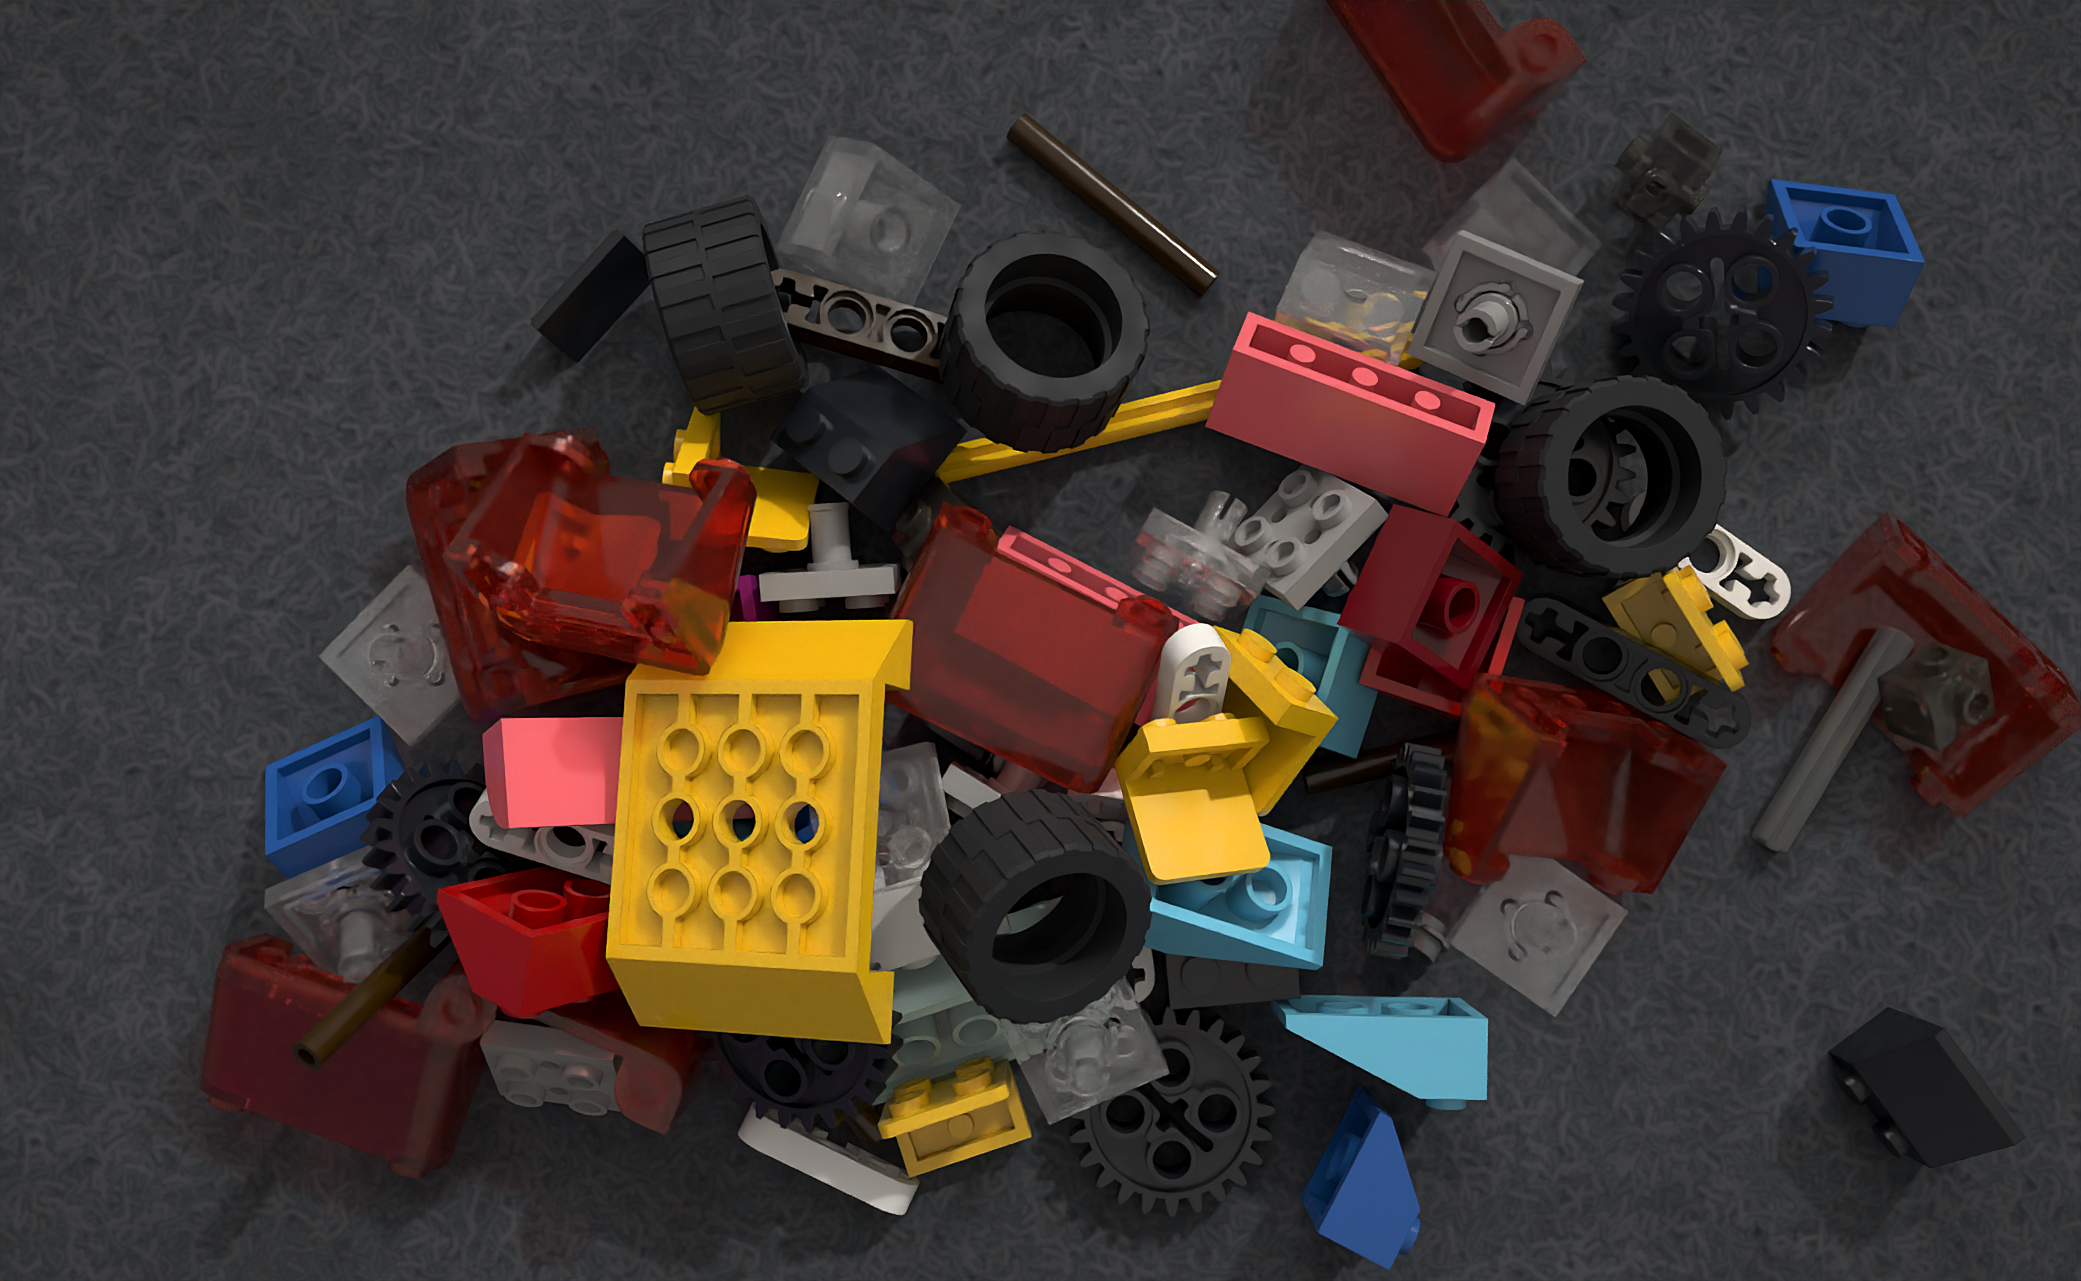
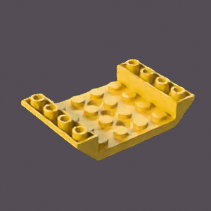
(762, 926)

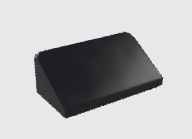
(594, 296)

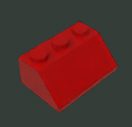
(531, 938)

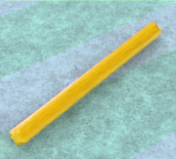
(1130, 421)

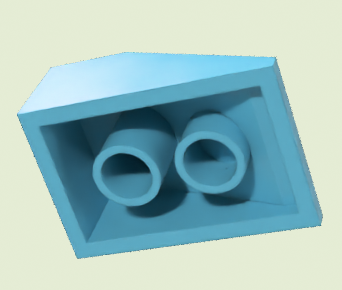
(1248, 917)
(1415, 1043)

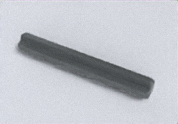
(1831, 741)

